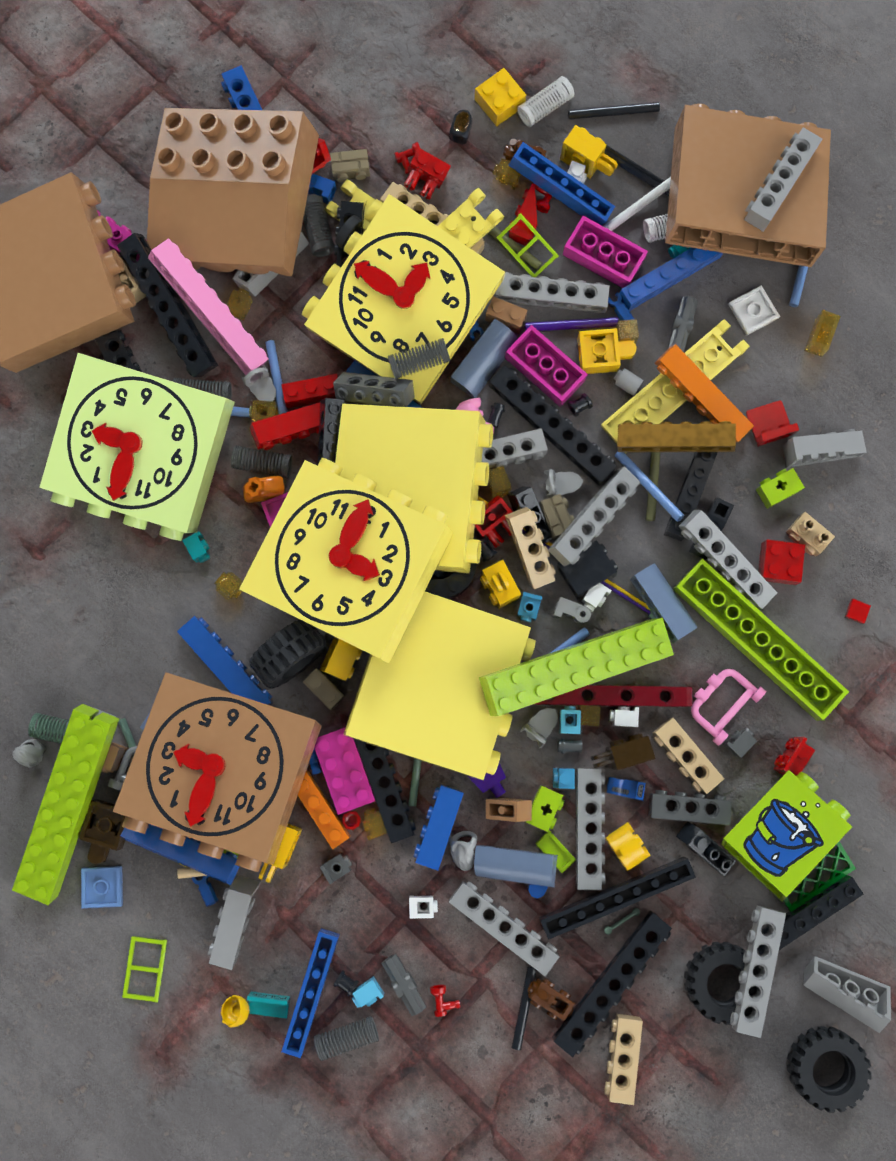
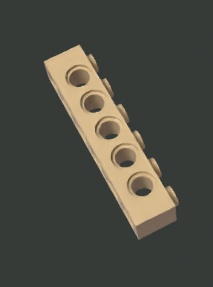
(429, 211)

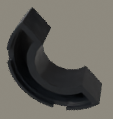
(453, 585)

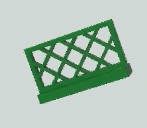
(824, 884)

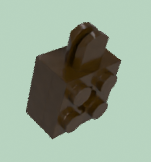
(626, 753)
(102, 830)

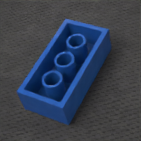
(439, 827)

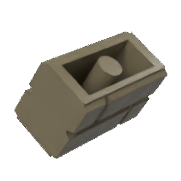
(350, 165)
(556, 514)
(324, 689)

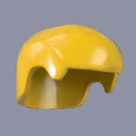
(235, 1011)

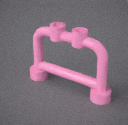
(714, 682)

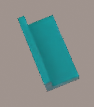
(268, 1004)

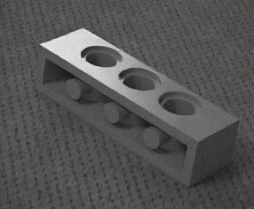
(374, 389)
(720, 814)

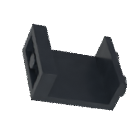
(589, 570)

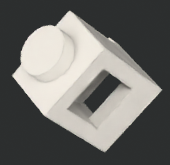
(577, 171)
(595, 596)
(624, 716)
(415, 910)

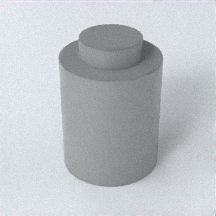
(628, 381)

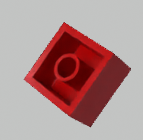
(781, 561)

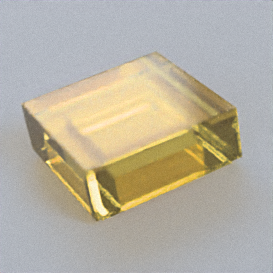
(590, 715)

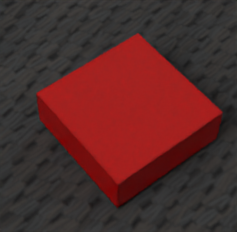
(857, 611)

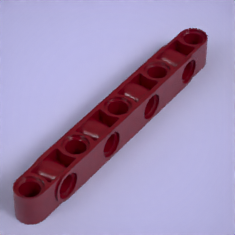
(611, 696)

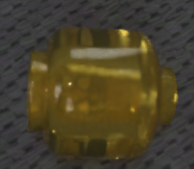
(228, 585)

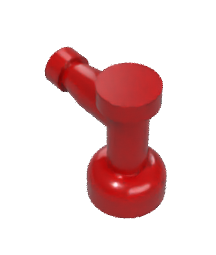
(403, 156)
(543, 205)
(441, 1007)

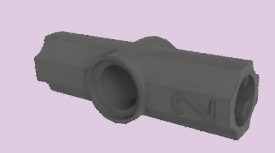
(683, 322)
(404, 984)

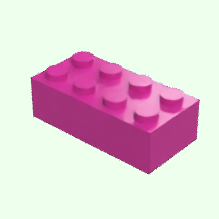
(604, 252)
(545, 366)
(343, 771)

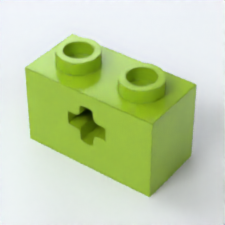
(790, 485)
(543, 797)

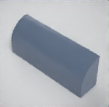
(483, 359)
(663, 602)
(515, 865)

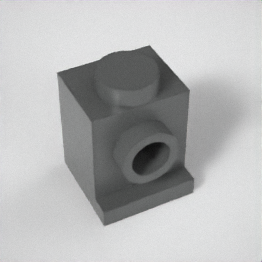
(740, 742)
(332, 875)

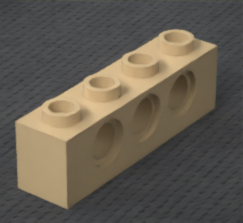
(516, 522)
(710, 777)
(625, 1091)

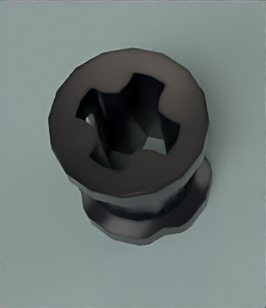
(580, 404)
(486, 550)
(345, 983)

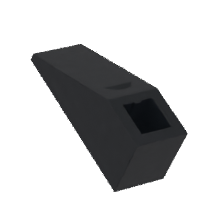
(523, 498)
(718, 513)
(706, 848)

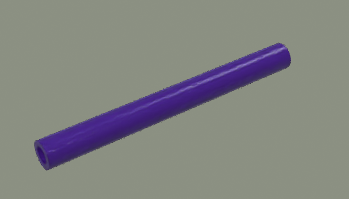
(573, 324)

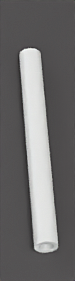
(638, 205)

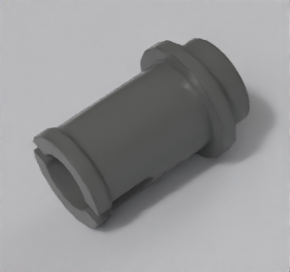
(569, 746)

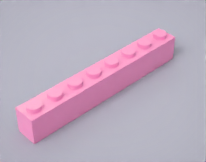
(207, 306)

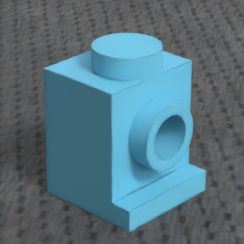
(574, 727)
(367, 993)

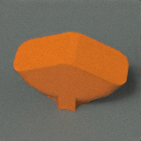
(263, 488)

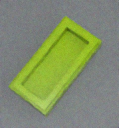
(551, 845)

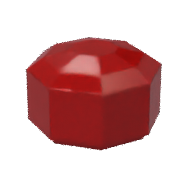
(351, 820)

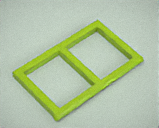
(537, 236)
(142, 968)

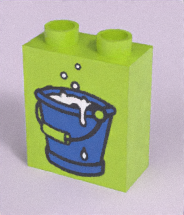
(787, 833)

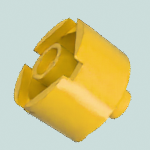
(627, 846)

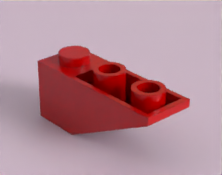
(520, 232)

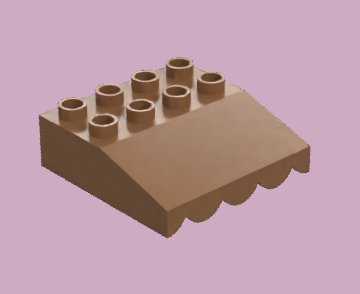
(232, 187)

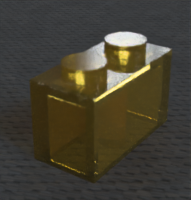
(822, 333)

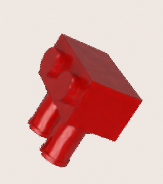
(427, 168)
(494, 514)

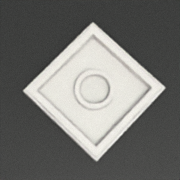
(753, 310)

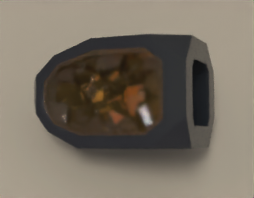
(461, 127)

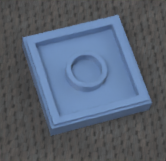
(101, 887)

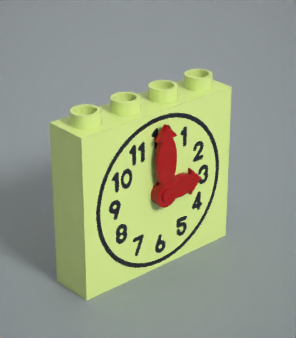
(136, 447)

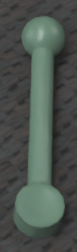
(608, 929)

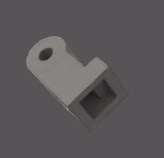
(571, 609)

